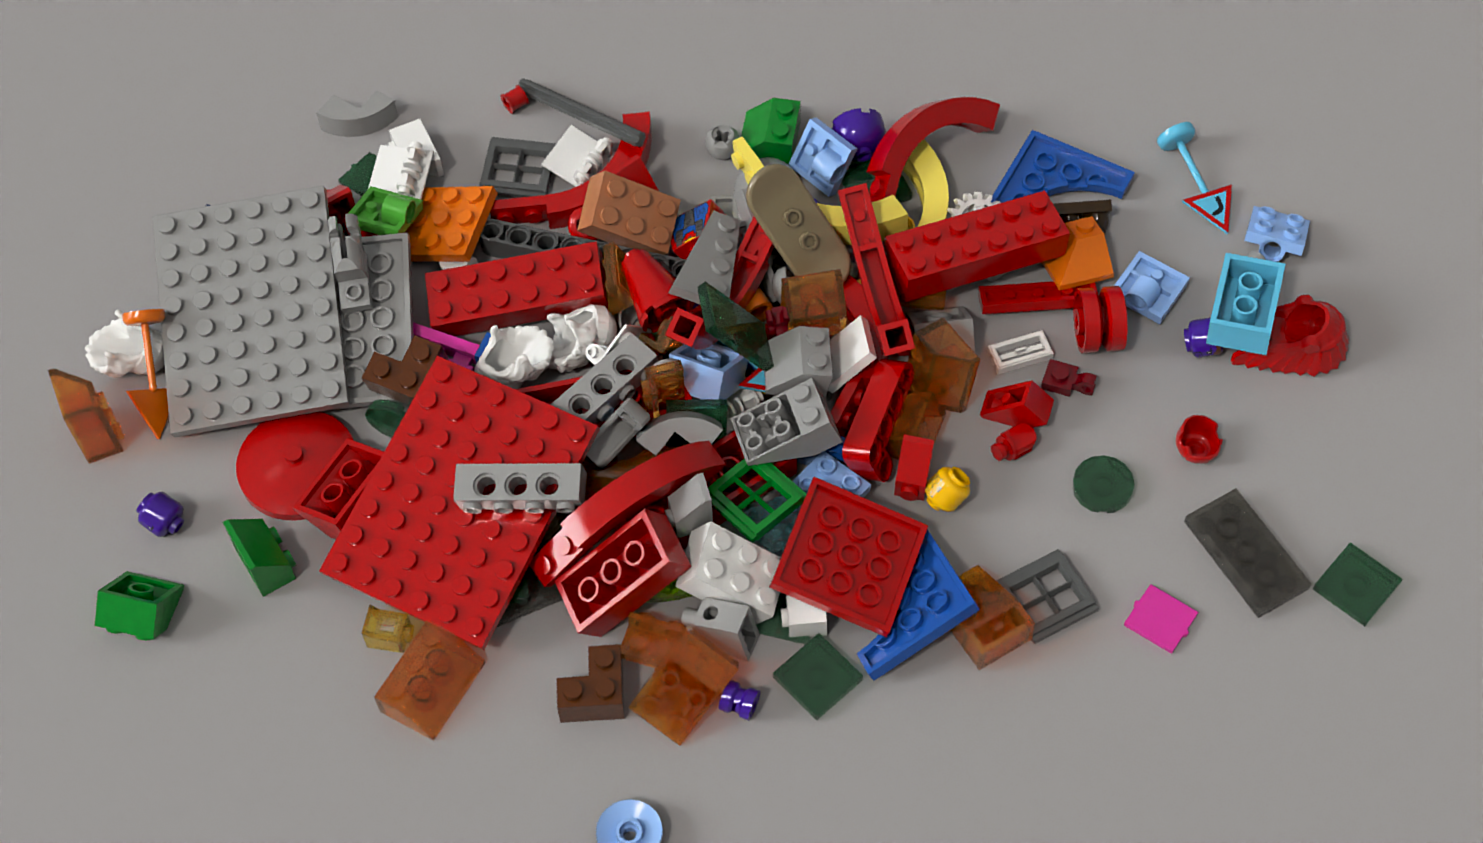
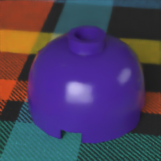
(861, 130)

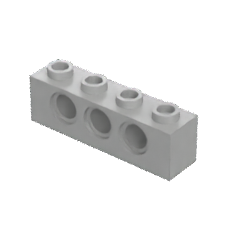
(628, 355)
(473, 478)

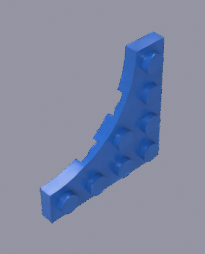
(1059, 168)
(928, 609)

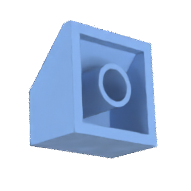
(711, 371)

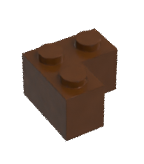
(404, 378)
(596, 695)

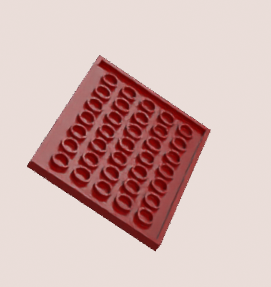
(409, 536)

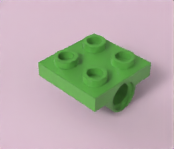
(386, 211)

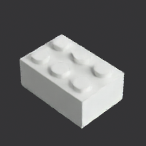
(730, 570)

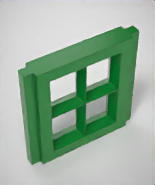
(734, 513)

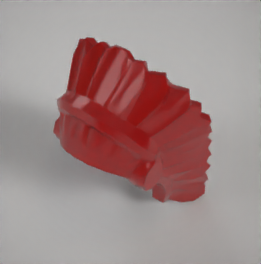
(1303, 339)

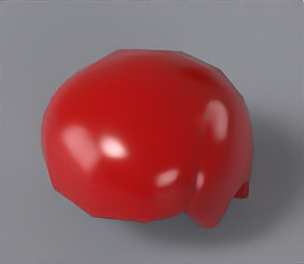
(1198, 439)

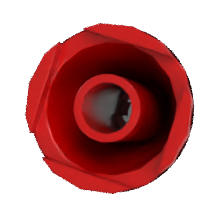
(649, 289)

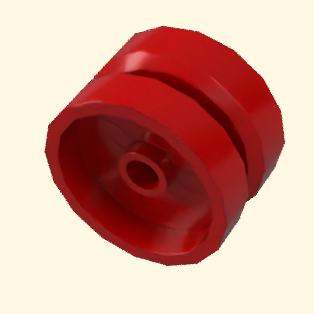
(1100, 319)

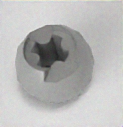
(720, 141)

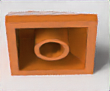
(1085, 256)

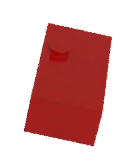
(622, 573)

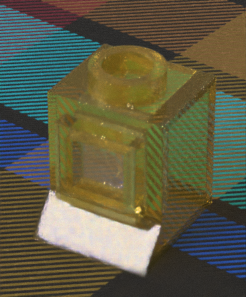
(387, 630)

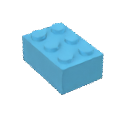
(1245, 303)

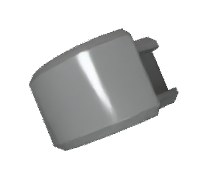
(617, 432)

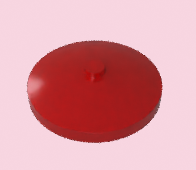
(285, 458)

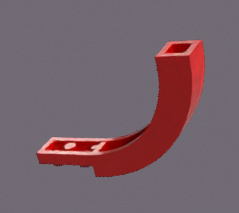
(905, 135)
(559, 206)
(748, 272)
(875, 276)
(854, 389)
(621, 500)

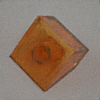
(815, 300)

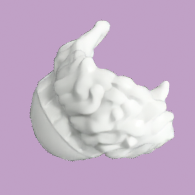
(576, 332)
(120, 349)
(515, 355)

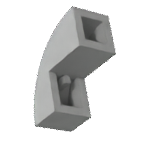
(347, 120)
(688, 424)

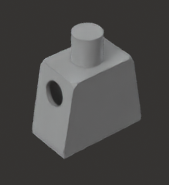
(725, 625)

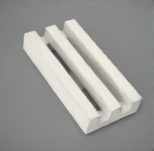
(1021, 356)

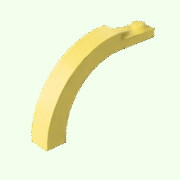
(930, 182)
(888, 211)

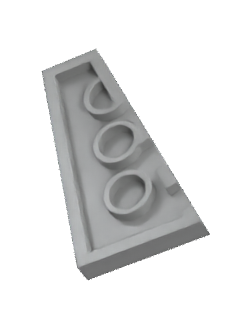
(710, 259)

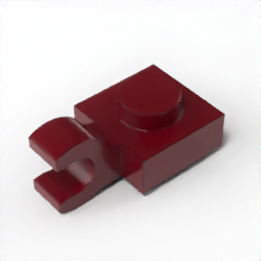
(777, 320)
(1064, 378)

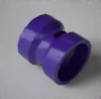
(739, 700)

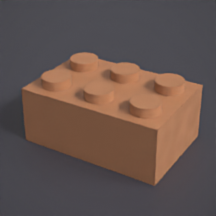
(628, 213)

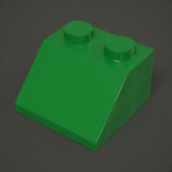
(773, 128)
(261, 553)
(137, 605)

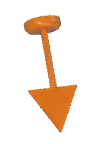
(150, 402)

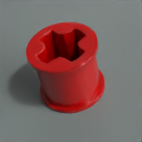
(514, 99)

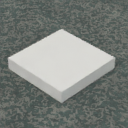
(851, 352)

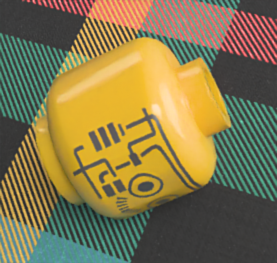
(947, 489)

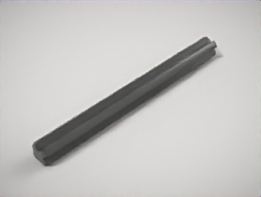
(582, 113)

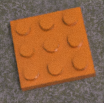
(450, 223)

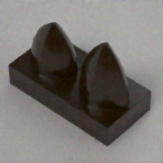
(1076, 210)

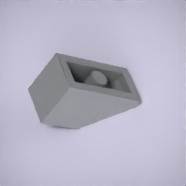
(690, 506)

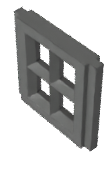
(520, 148)
(1059, 619)

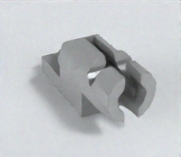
(350, 265)

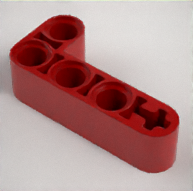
(875, 419)

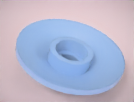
(627, 817)

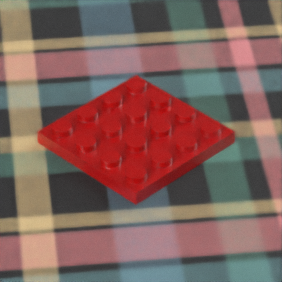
(849, 556)

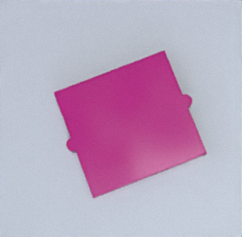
(1160, 618)

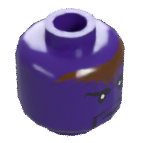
(1196, 339)

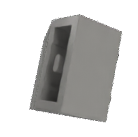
(787, 426)

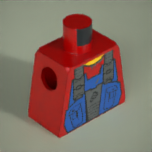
(689, 227)

